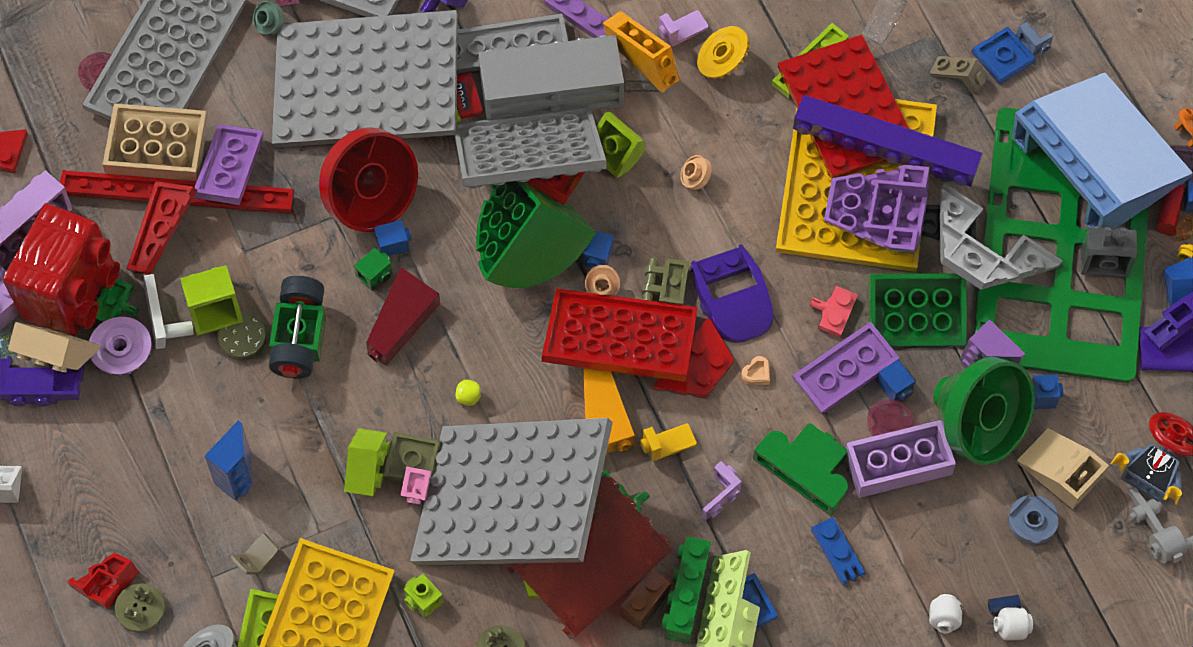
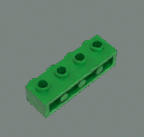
(688, 588)

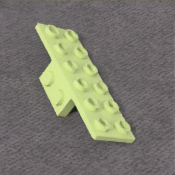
(726, 616)

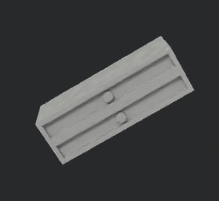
(552, 77)

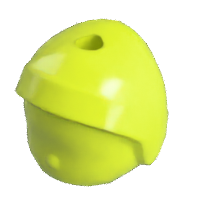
(468, 392)

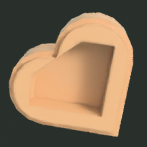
(757, 372)

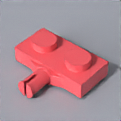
(835, 311)

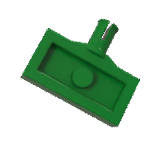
(114, 302)

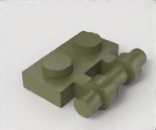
(673, 281)

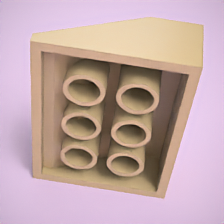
(155, 142)

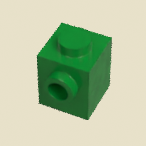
(373, 269)

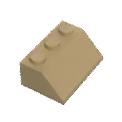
(50, 347)

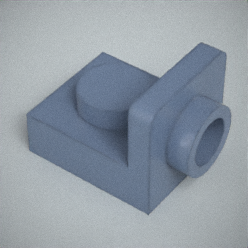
(1031, 39)

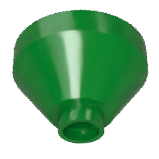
(986, 409)

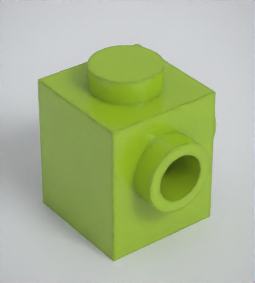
(422, 595)

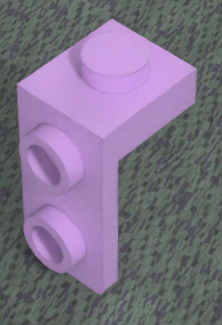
(682, 29)
(728, 479)

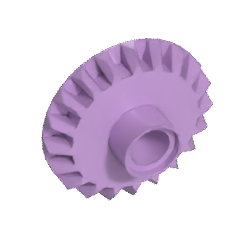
(117, 333)

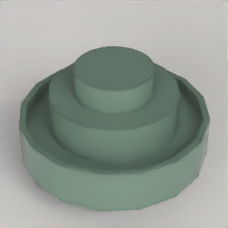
(268, 17)

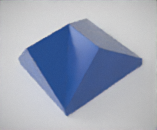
(1179, 280)

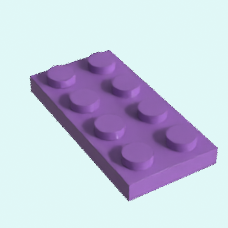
(228, 164)
(845, 368)

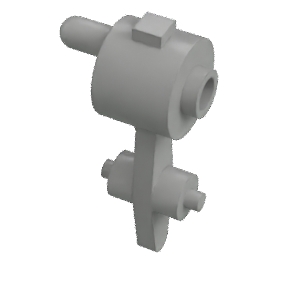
(1165, 543)

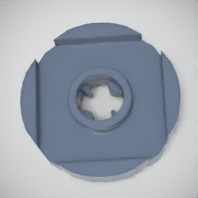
(1032, 533)

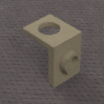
(257, 556)

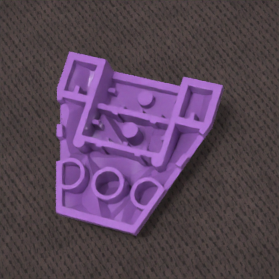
(881, 206)

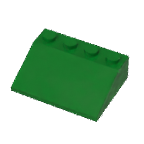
(918, 308)

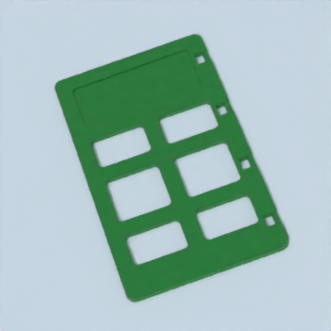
(1056, 352)

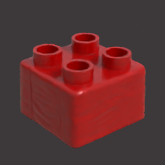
(61, 271)

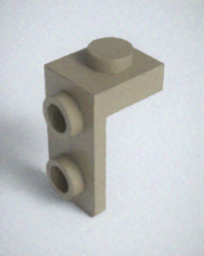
(964, 68)

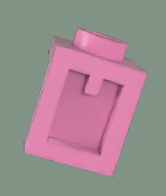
(415, 485)

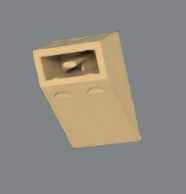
(1063, 466)

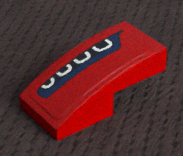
(467, 97)

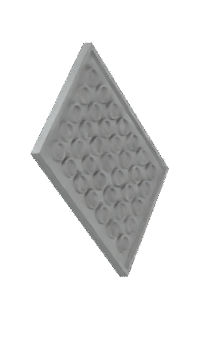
(366, 74)
(513, 493)

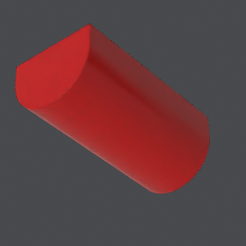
(1170, 211)

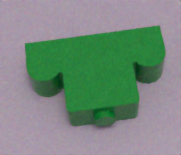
(807, 465)

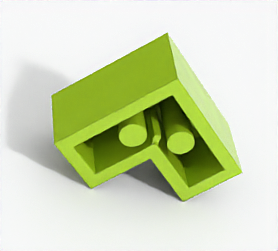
(364, 460)

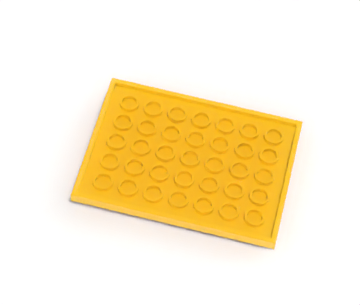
(806, 198)

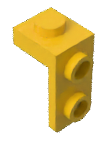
(667, 442)

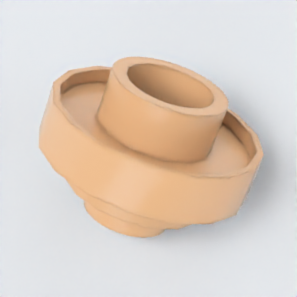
(696, 172)
(602, 280)

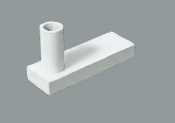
(160, 331)

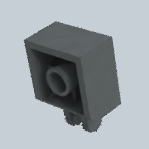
(1108, 251)

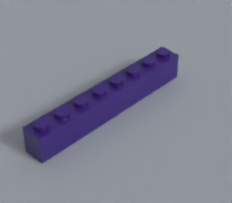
(886, 140)

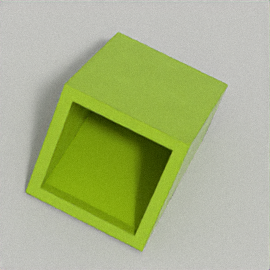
(211, 300)

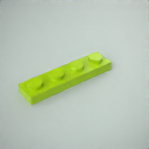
(829, 36)

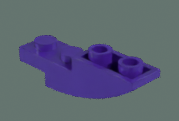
(1173, 324)

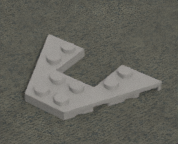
(974, 260)

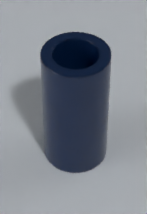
(997, 604)

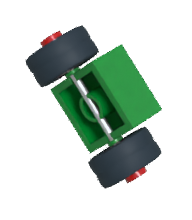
(297, 327)

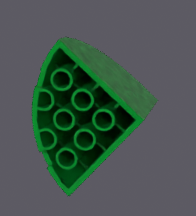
(527, 236)

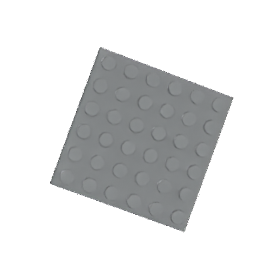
(529, 147)

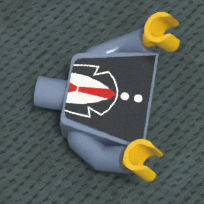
(1151, 472)

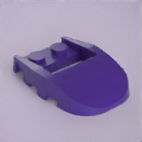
(741, 313)

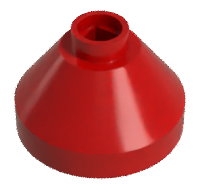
(368, 179)

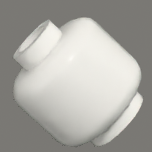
(945, 613)
(1013, 624)

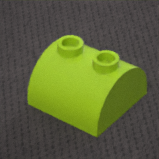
(620, 144)

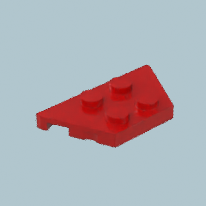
(706, 367)

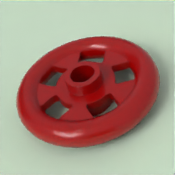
(1175, 433)

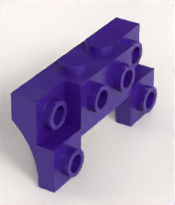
(38, 385)

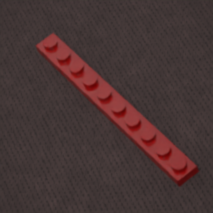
(140, 189)

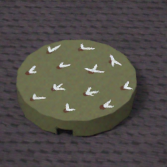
(243, 339)

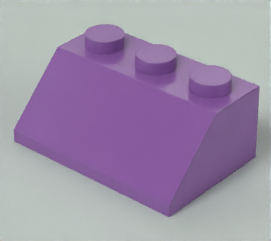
(990, 342)

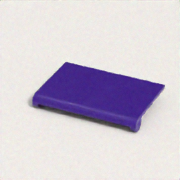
(1175, 357)

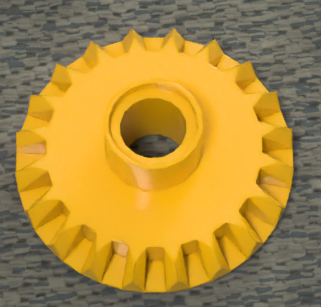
(723, 52)

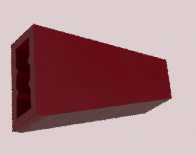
(402, 314)

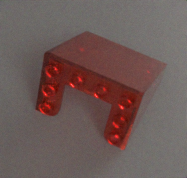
(617, 555)

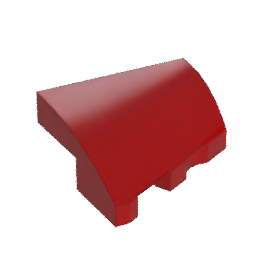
(106, 580)

